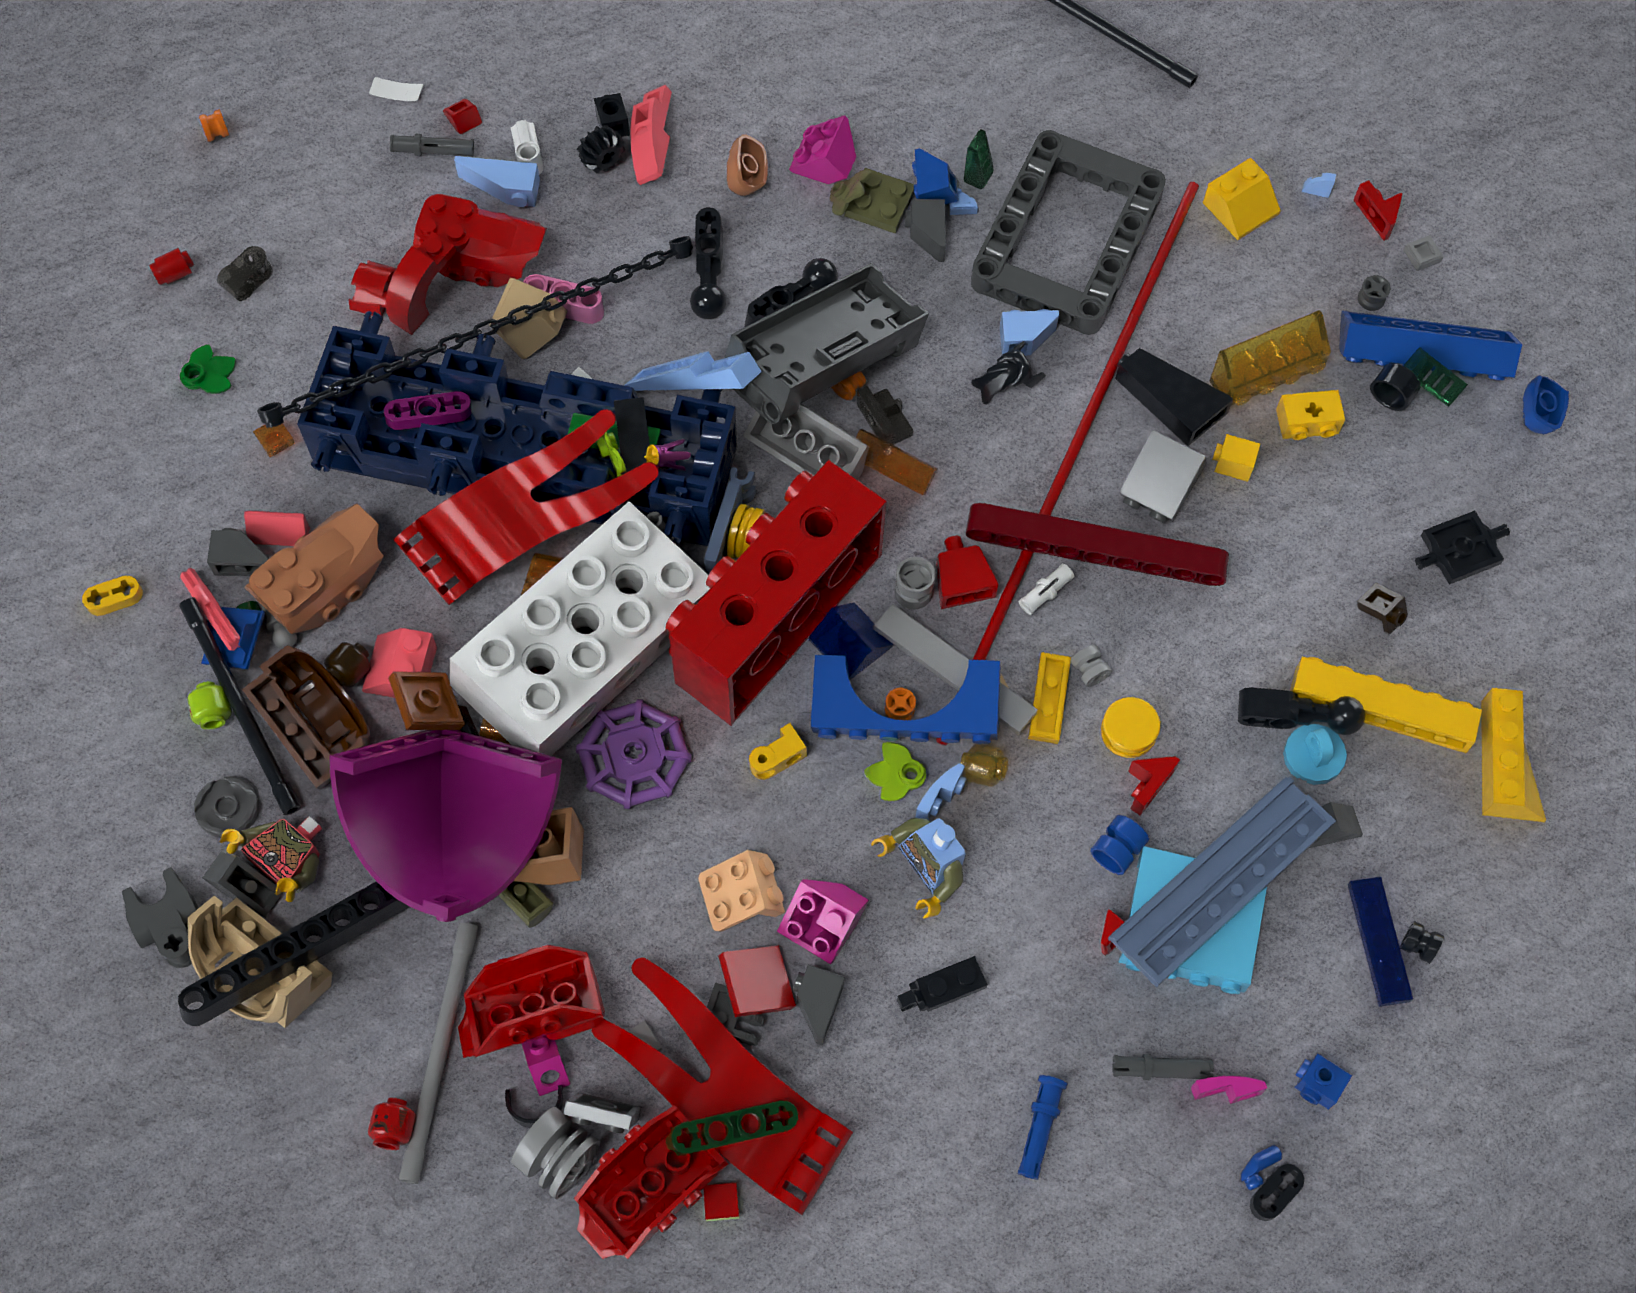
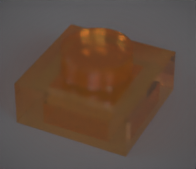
(273, 439)

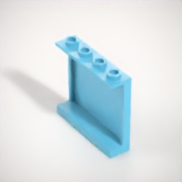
(1229, 954)

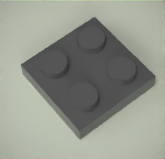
(613, 1114)

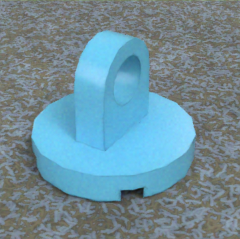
(1315, 754)

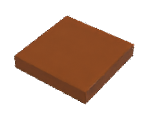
(426, 701)

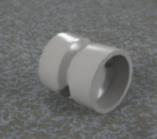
(914, 582)

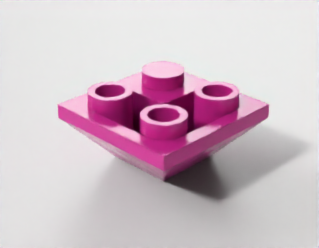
(825, 152)
(822, 917)

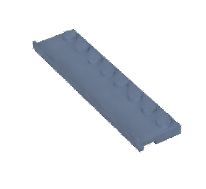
(1221, 881)

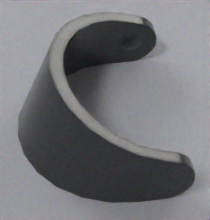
(529, 1122)

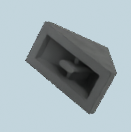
(1344, 828)

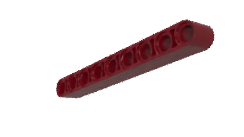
(1097, 544)

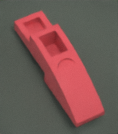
(648, 136)

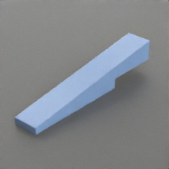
(698, 373)

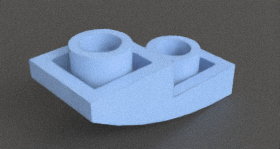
(945, 787)

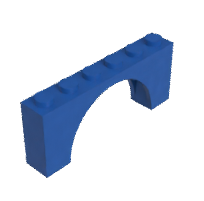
(968, 716)

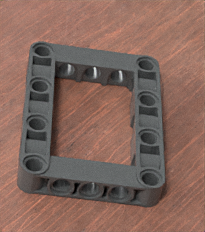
(1033, 292)

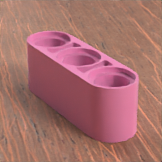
(576, 306)

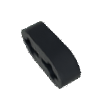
(1283, 1197)

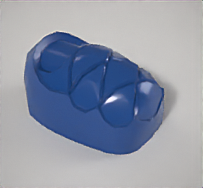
(1544, 405)

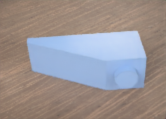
(506, 180)

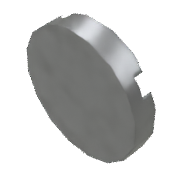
(226, 805)

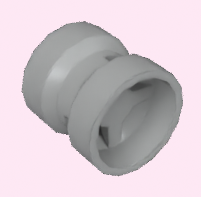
(1091, 665)

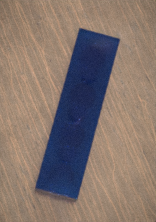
(1380, 941)

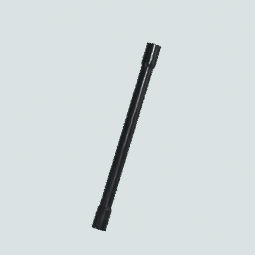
(1174, 69)
(280, 787)

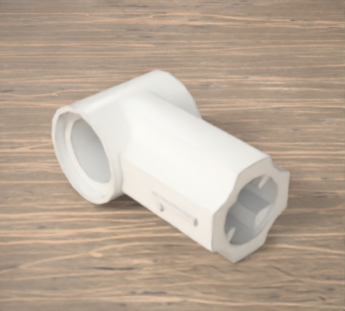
(526, 143)

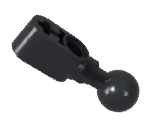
(815, 276)
(708, 299)
(1285, 710)

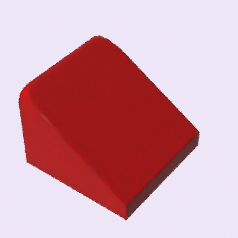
(463, 116)
(1111, 924)

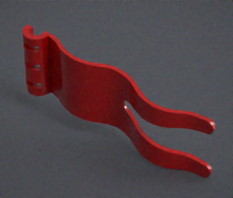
(500, 519)
(734, 1084)

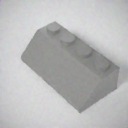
(808, 442)

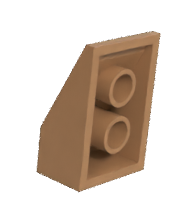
(558, 852)

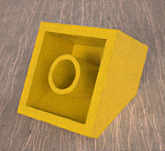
(1242, 198)

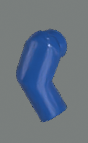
(1257, 1163)

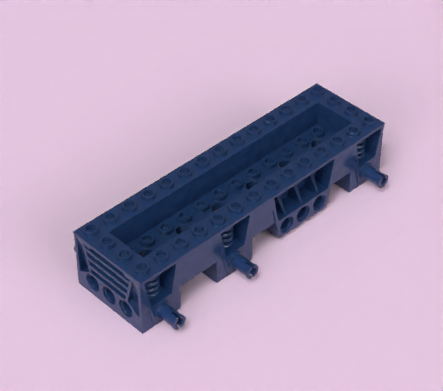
(451, 456)

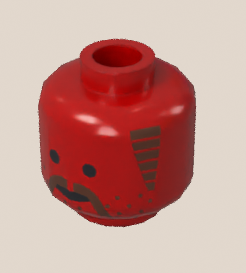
(391, 1124)

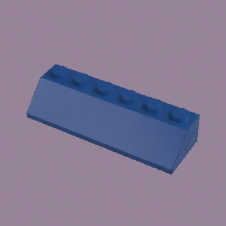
(1455, 346)

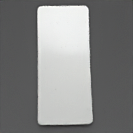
(395, 90)

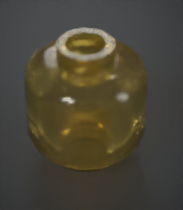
(984, 765)

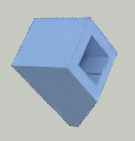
(1027, 326)

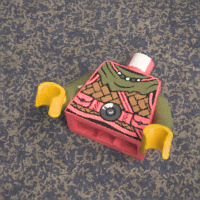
(280, 852)

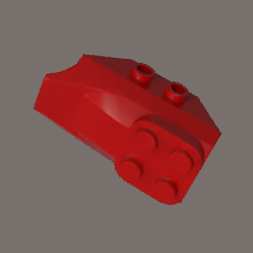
(487, 243)
(529, 997)
(643, 1187)

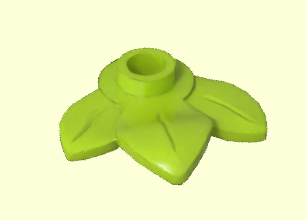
(608, 447)
(892, 770)

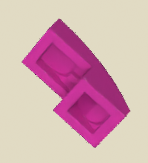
(1236, 1087)

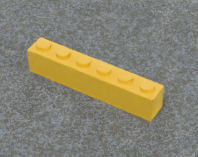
(1390, 704)

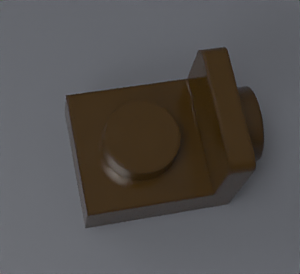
(1385, 606)

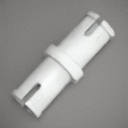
(1032, 600)

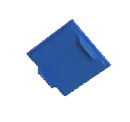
(247, 625)

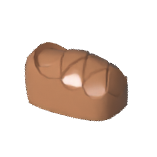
(746, 166)

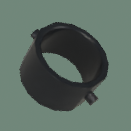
(1395, 387)

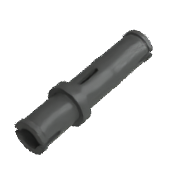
(431, 145)
(1162, 1067)

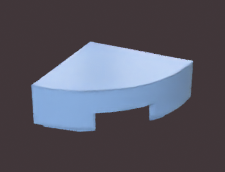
(1320, 185)
(964, 205)

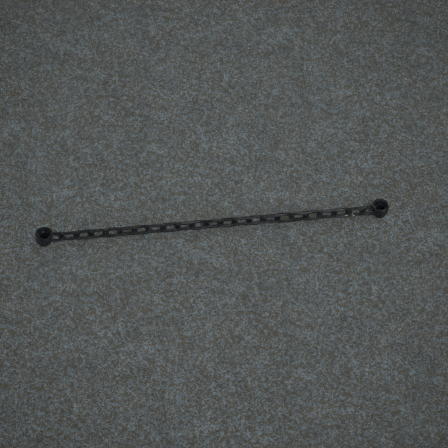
(273, 413)

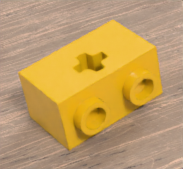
(1310, 414)

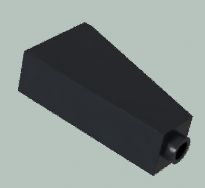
(1172, 395)

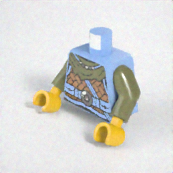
(932, 854)

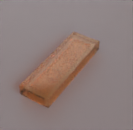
(897, 463)

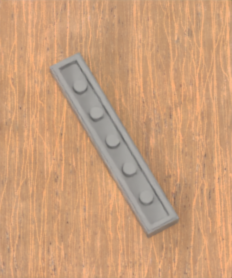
(947, 663)

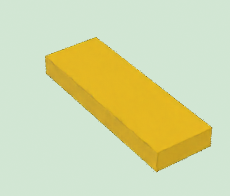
(1049, 697)

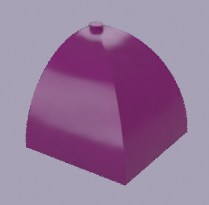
(444, 815)

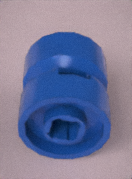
(1116, 848)

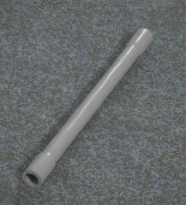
(415, 1152)

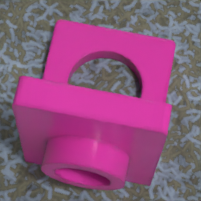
(542, 1056)

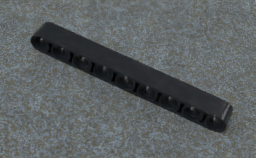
(291, 941)

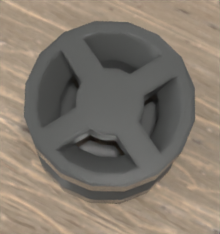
(1374, 285)

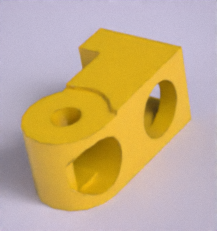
(779, 755)

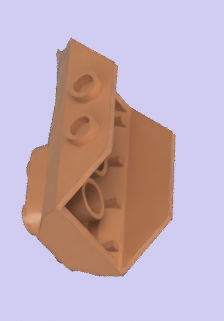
(321, 572)

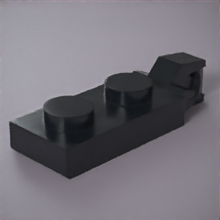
(944, 986)

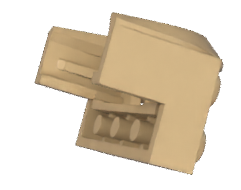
(241, 930)

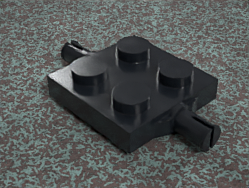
(1462, 547)

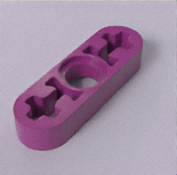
(405, 406)

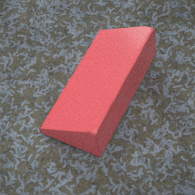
(275, 527)

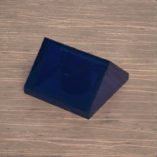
(850, 634)

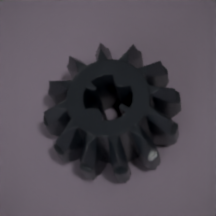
(601, 149)

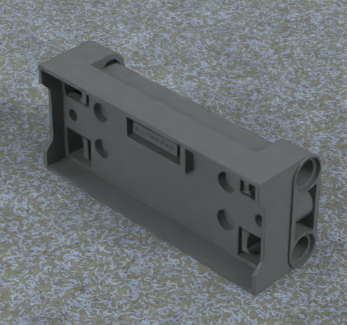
(825, 340)

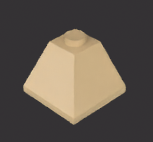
(535, 332)

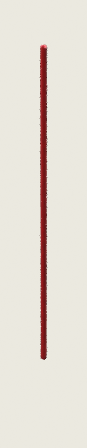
(1087, 419)

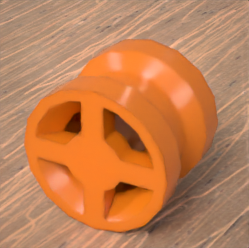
(214, 125)
(847, 388)
(900, 699)

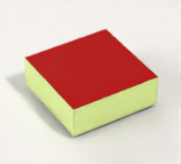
(721, 1202)

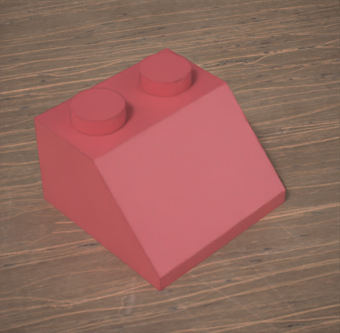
(398, 652)

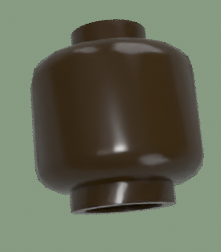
(348, 663)

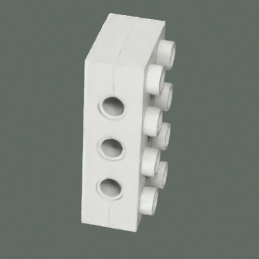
(584, 668)

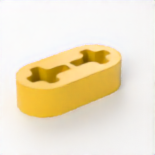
(112, 595)

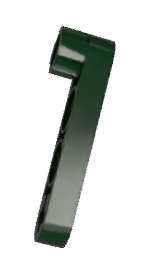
(733, 1127)

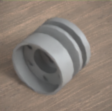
(560, 1156)

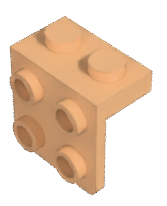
(741, 890)

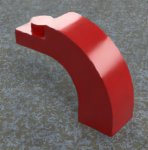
(412, 279)

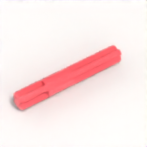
(211, 608)

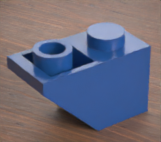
(934, 178)

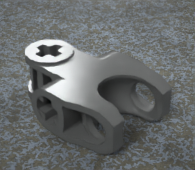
(163, 921)

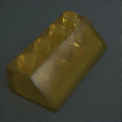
(1272, 359)

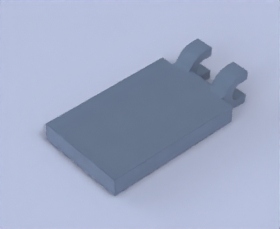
(732, 499)

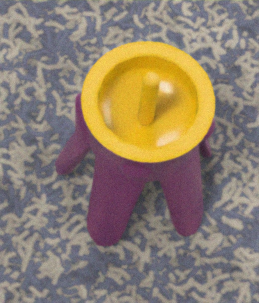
(664, 457)

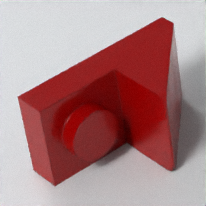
(1379, 212)
(1153, 776)

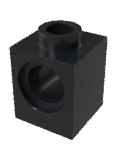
(611, 112)

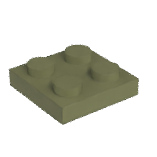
(882, 203)

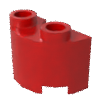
(371, 287)

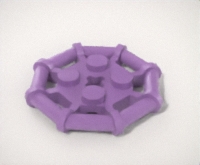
(630, 770)

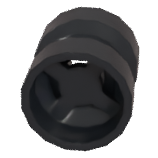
(1420, 941)

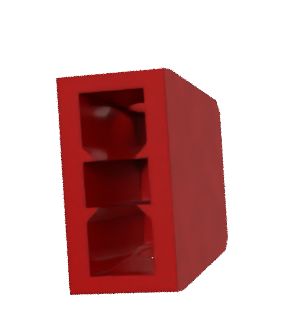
(963, 575)

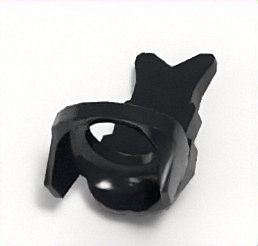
(1009, 371)

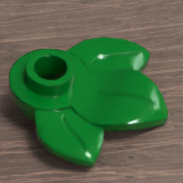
(211, 371)

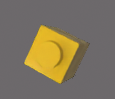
(1236, 457)

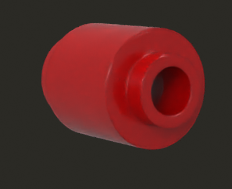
(171, 266)

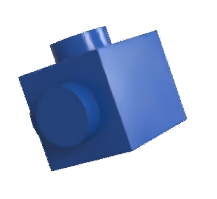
(1321, 1081)

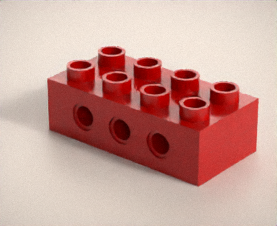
(775, 590)

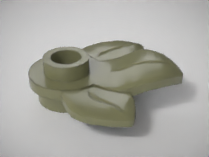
(848, 190)

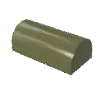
(527, 902)

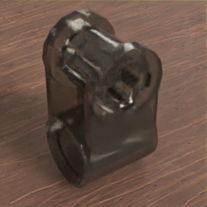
(245, 276)

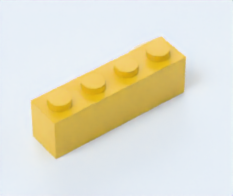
(1506, 770)

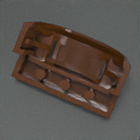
(321, 701)

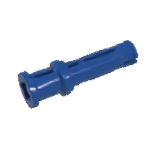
(1045, 1111)

